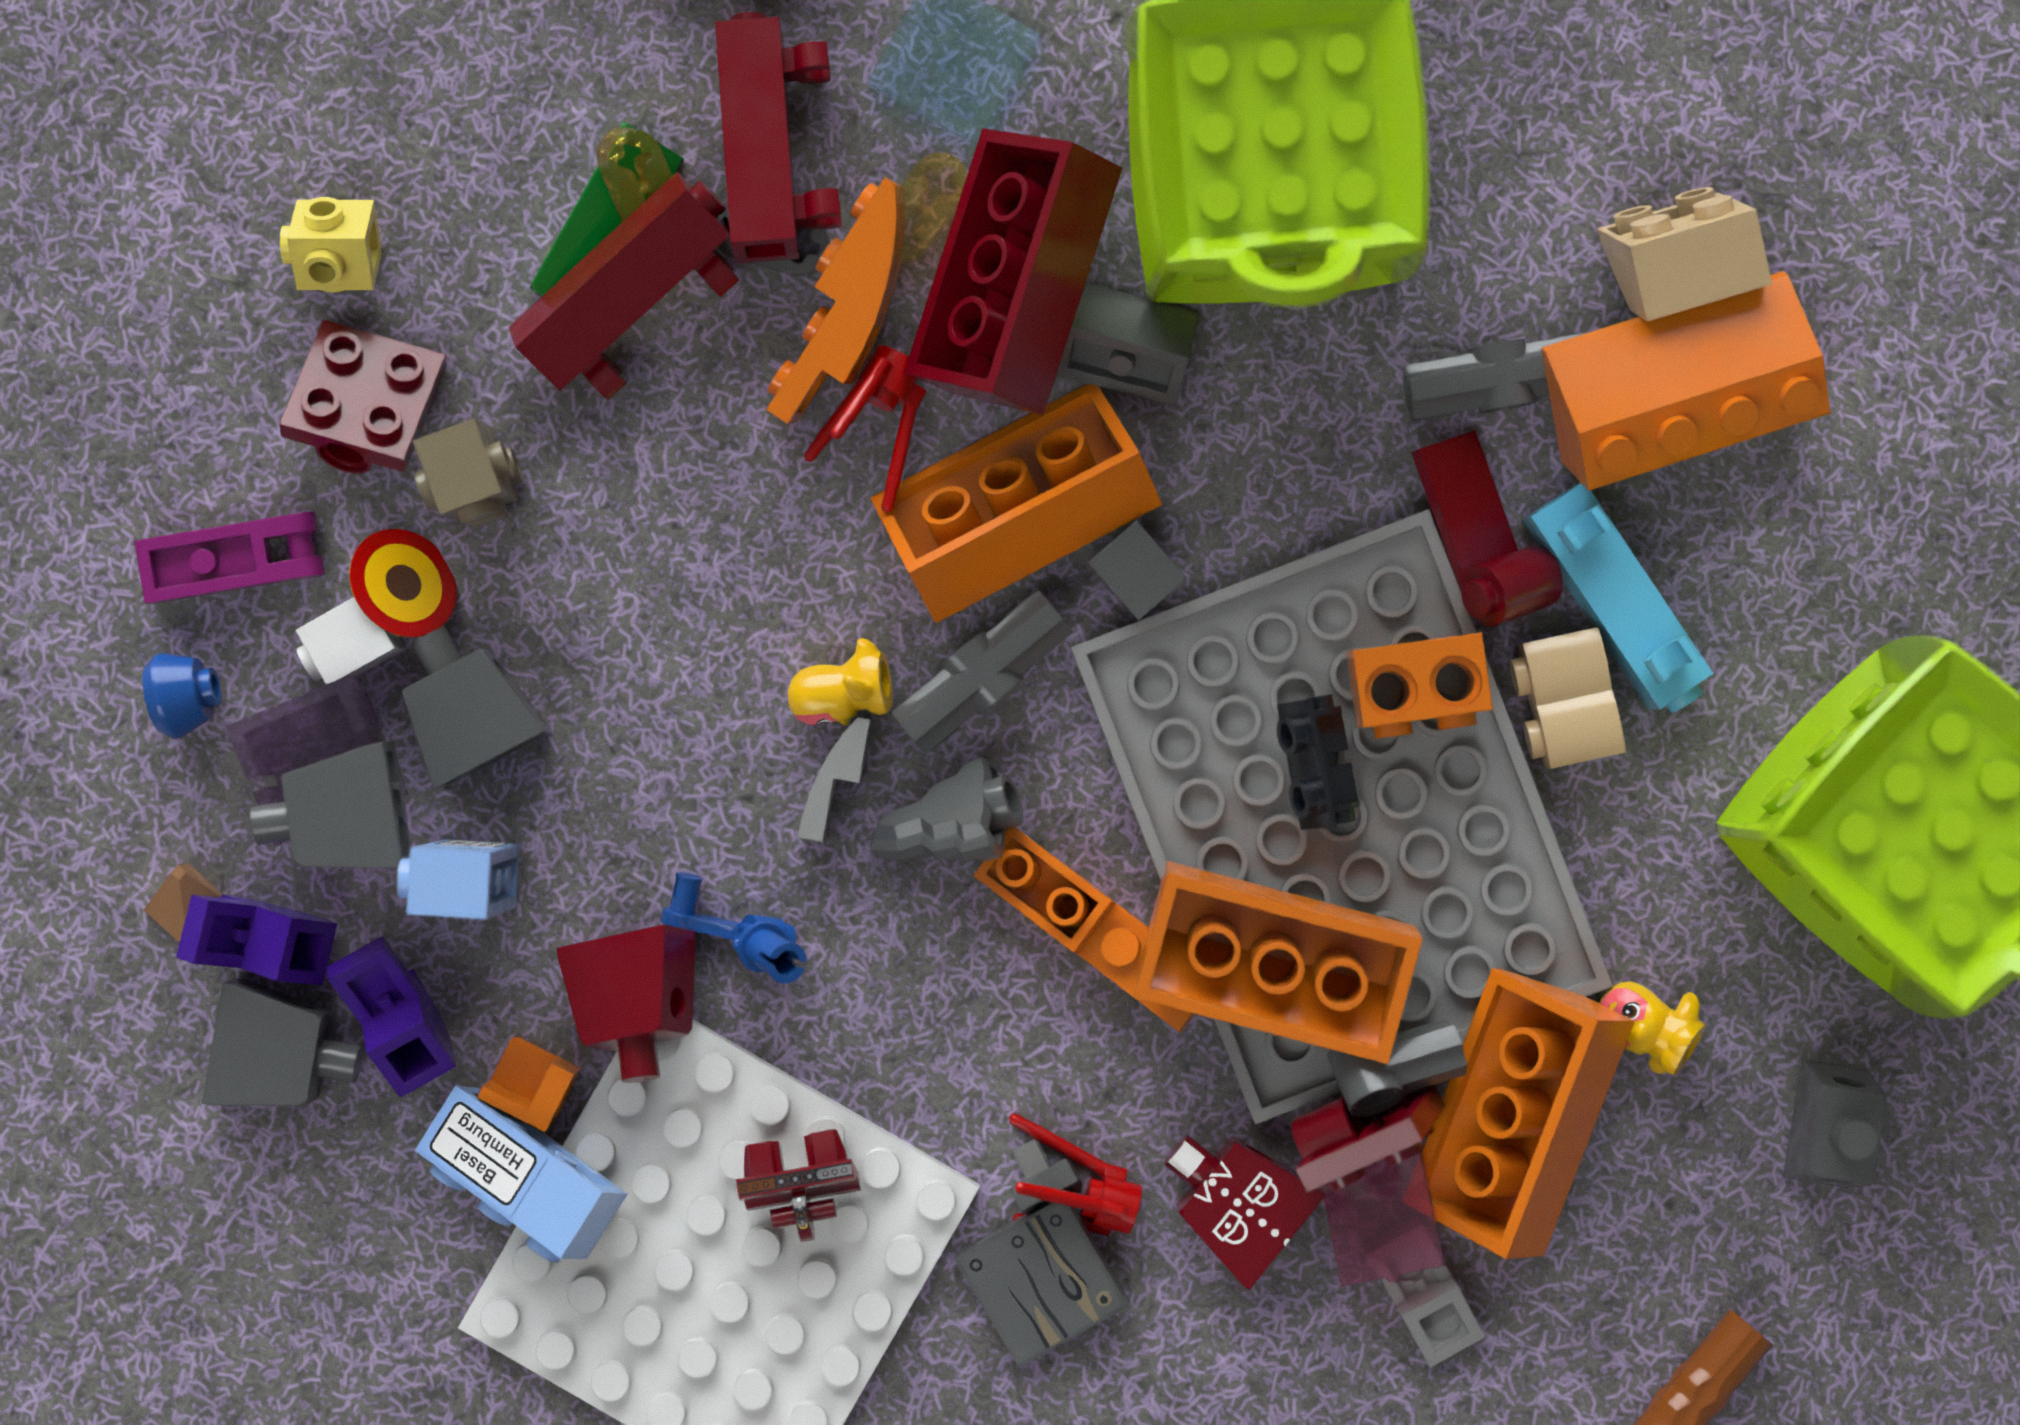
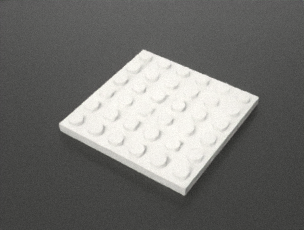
(689, 1295)

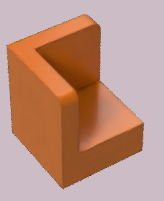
(530, 1083)

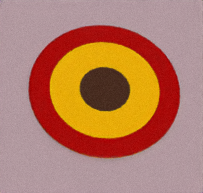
(402, 583)

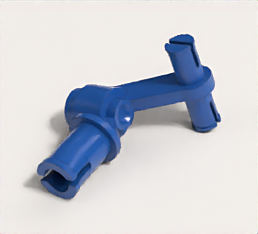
(760, 941)

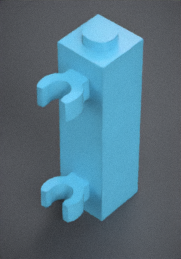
(1620, 599)

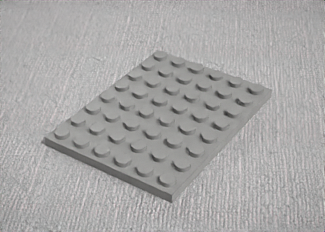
(1444, 816)

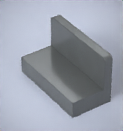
(1129, 344)

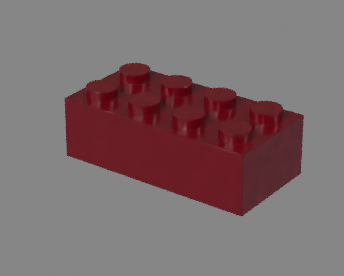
(1013, 269)

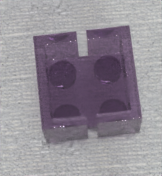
(303, 733)

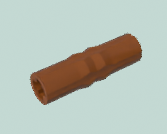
(1709, 1376)

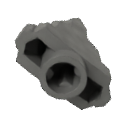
(955, 819)

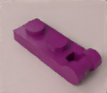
(226, 558)

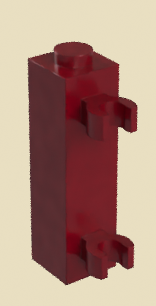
(758, 138)
(622, 281)

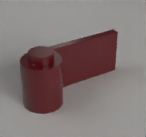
(1492, 573)

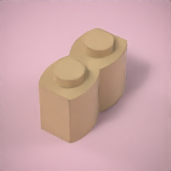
(1568, 699)

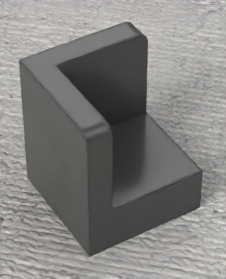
(1136, 571)

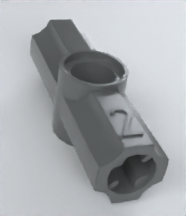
(1484, 379)
(981, 672)

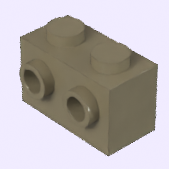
(467, 473)

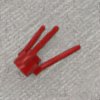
(883, 386)
(1105, 1203)

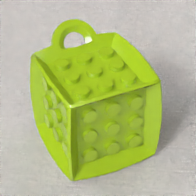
(1276, 148)
(1899, 825)

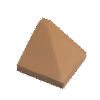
(172, 899)

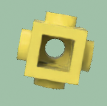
(332, 244)

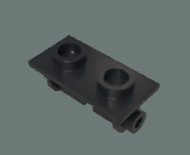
(1307, 734)

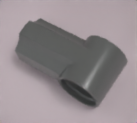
(1416, 1061)

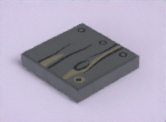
(1041, 1280)

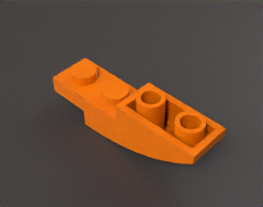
(862, 281)
(1074, 914)

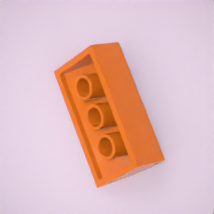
(1684, 383)
(1017, 501)
(1277, 962)
(1521, 1112)

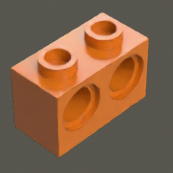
(1417, 669)

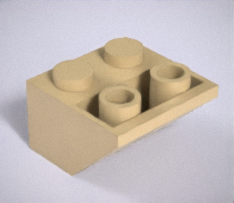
(1685, 253)

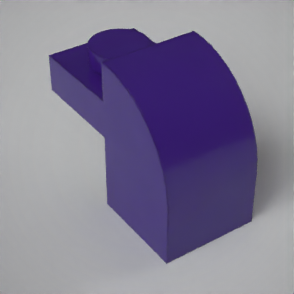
(257, 938)
(396, 1014)

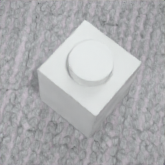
(344, 644)

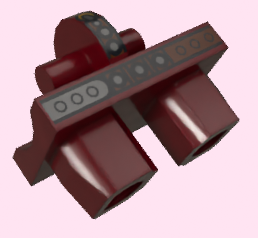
(771, 1185)

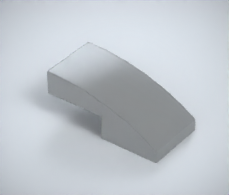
(844, 763)
(1435, 1313)

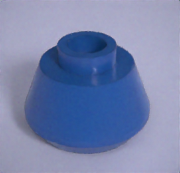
(179, 693)

